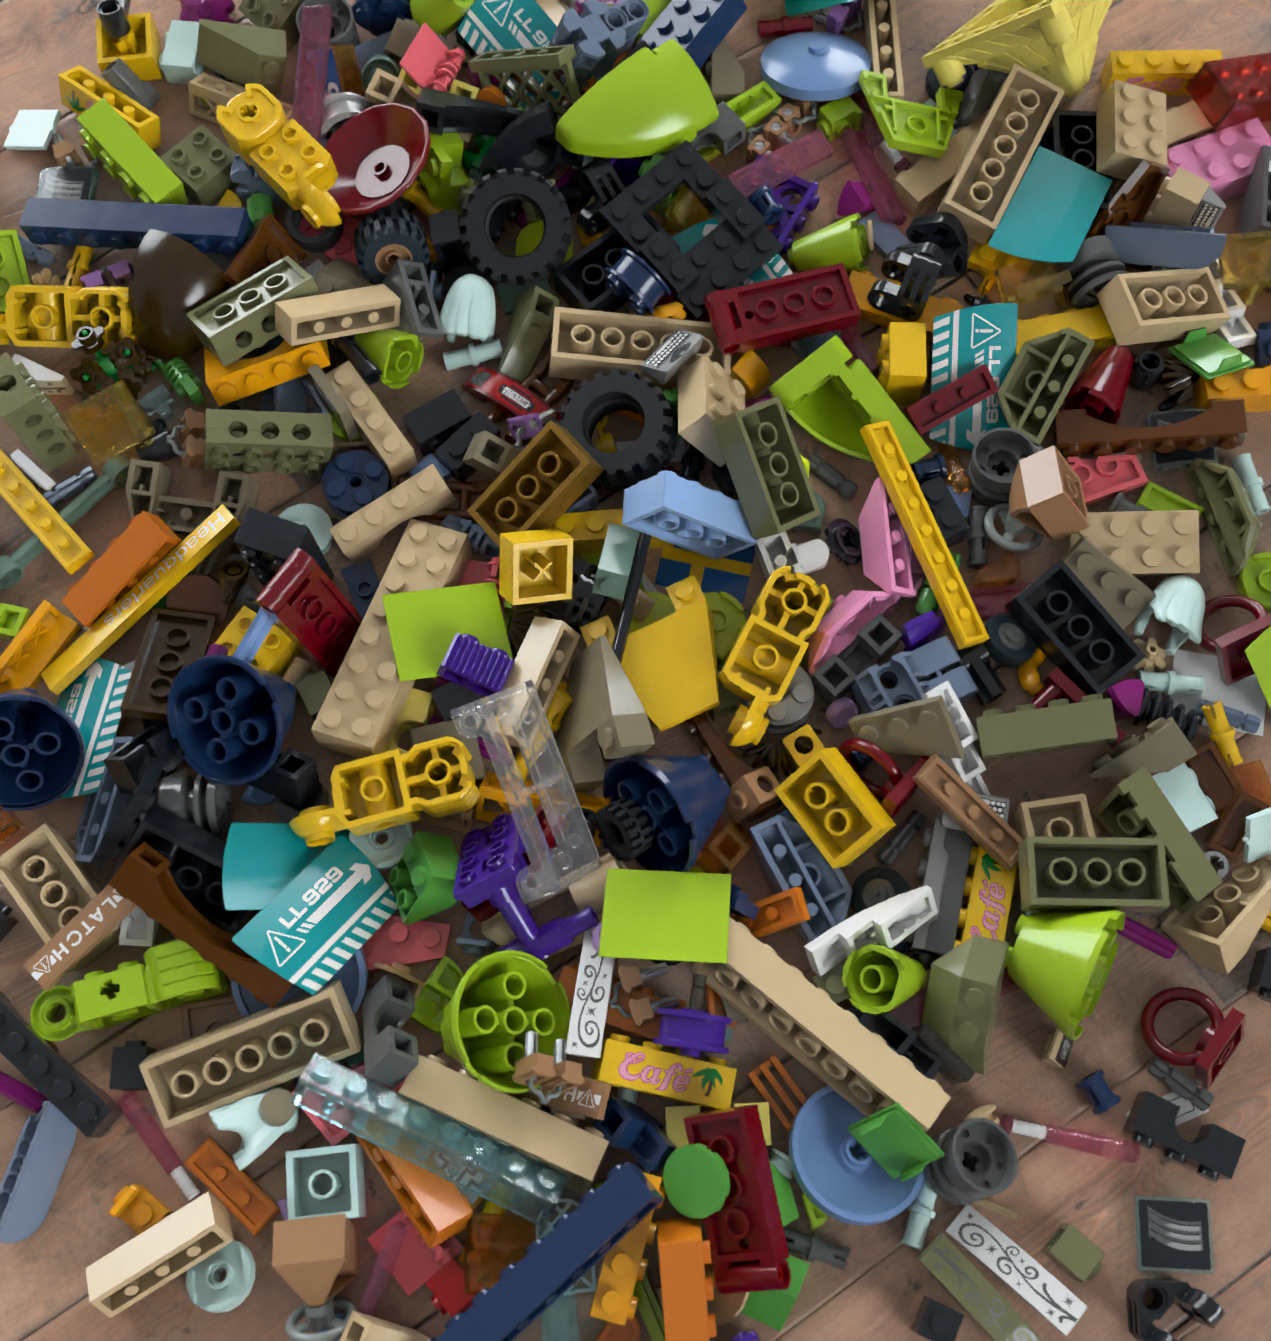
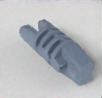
(477, 536)

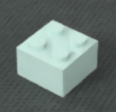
(326, 1182)

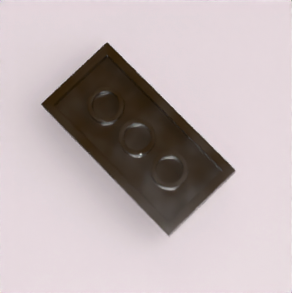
(168, 646)

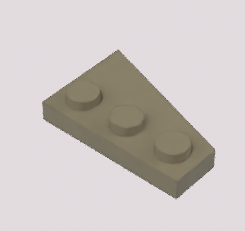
(1108, 582)
(911, 729)

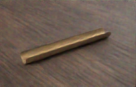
(997, 1208)

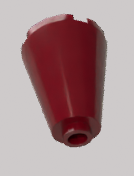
(1103, 385)

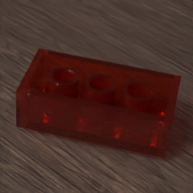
(1233, 90)

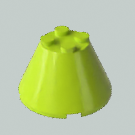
(1065, 962)
(496, 1008)

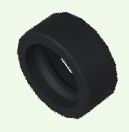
(316, 243)

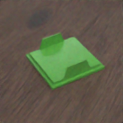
(1209, 354)
(896, 1142)

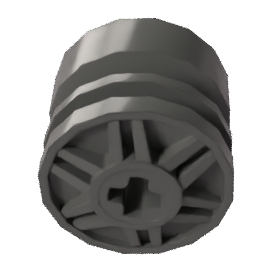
(343, 22)
(1091, 271)
(995, 462)
(202, 803)
(976, 1162)

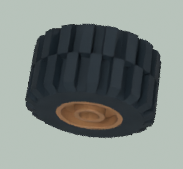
(385, 239)

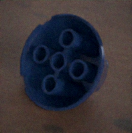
(230, 717)
(38, 751)
(679, 799)

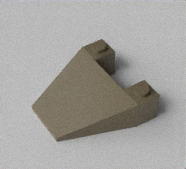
(149, 490)
(603, 713)

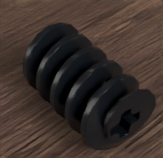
(1153, 709)

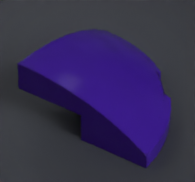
(922, 630)

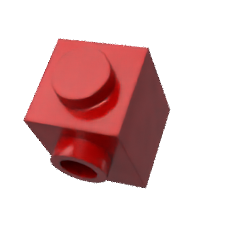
(449, 1289)

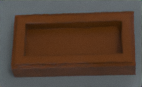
(1213, 775)
(1230, 827)

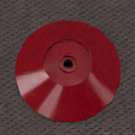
(377, 156)

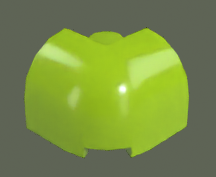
(443, 171)

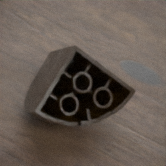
(166, 286)

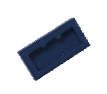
(361, 584)

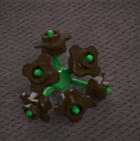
(119, 357)

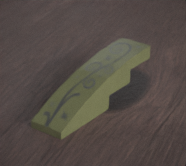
(974, 1292)

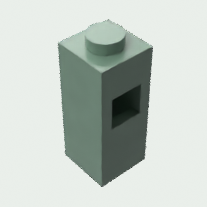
(615, 561)

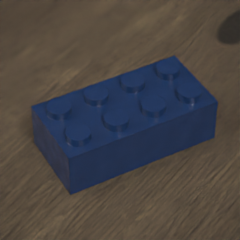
(695, 25)

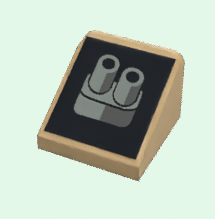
(1057, 1049)

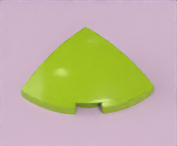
(436, 995)

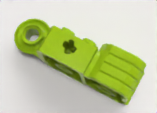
(169, 978)

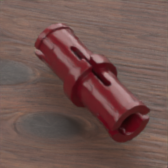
(784, 26)

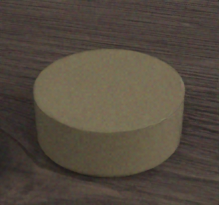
(276, 1107)

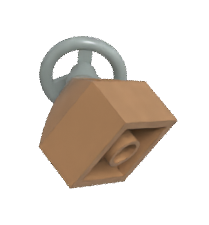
(1042, 501)
(317, 1262)

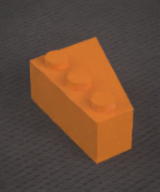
(684, 1280)

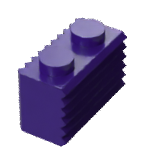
(475, 665)

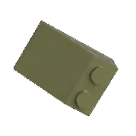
(243, 53)

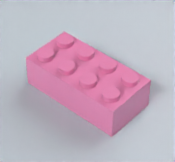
(1222, 157)

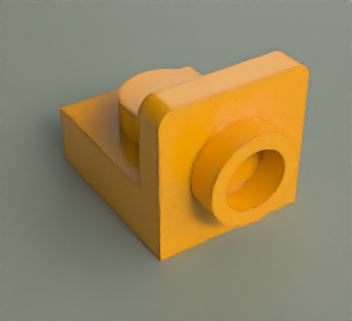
(138, 1207)

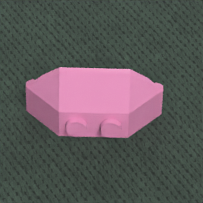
(886, 547)
(843, 623)

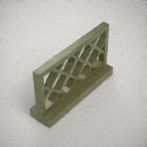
(530, 60)

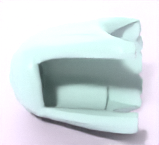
(469, 309)
(1181, 605)
(244, 1119)

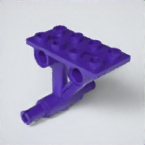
(489, 871)

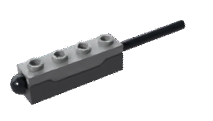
(945, 872)

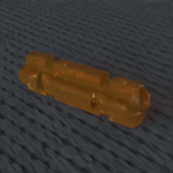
(955, 469)

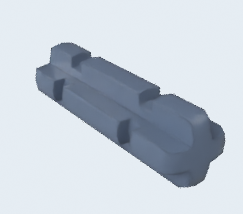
(36, 253)
(70, 486)
(1235, 717)

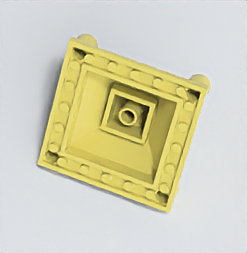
(1040, 35)

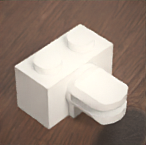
(778, 552)

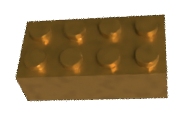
(536, 485)

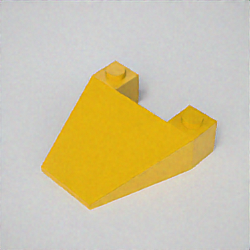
(671, 659)

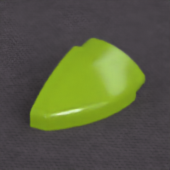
(640, 107)
(839, 399)

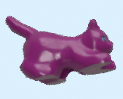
(207, 9)

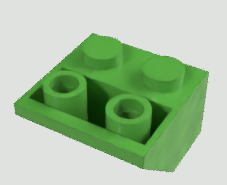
(425, 876)

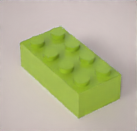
(128, 157)

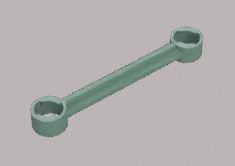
(113, 475)

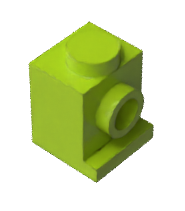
(837, 117)

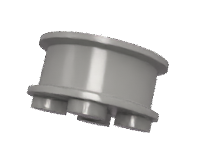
(338, 109)
(794, 706)

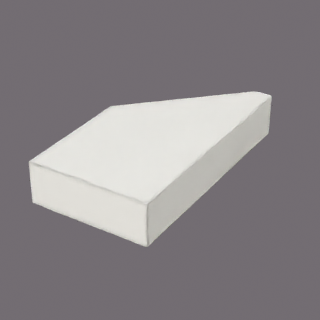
(32, 470)

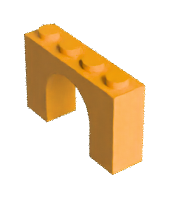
(262, 372)

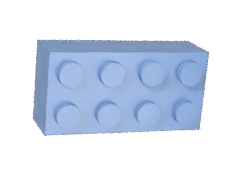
(687, 515)

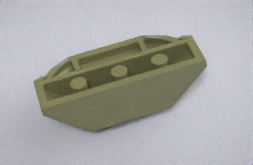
(1042, 380)
(1226, 512)
(965, 998)

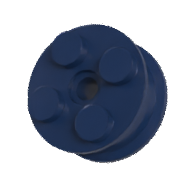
(380, 15)
(636, 282)
(354, 481)

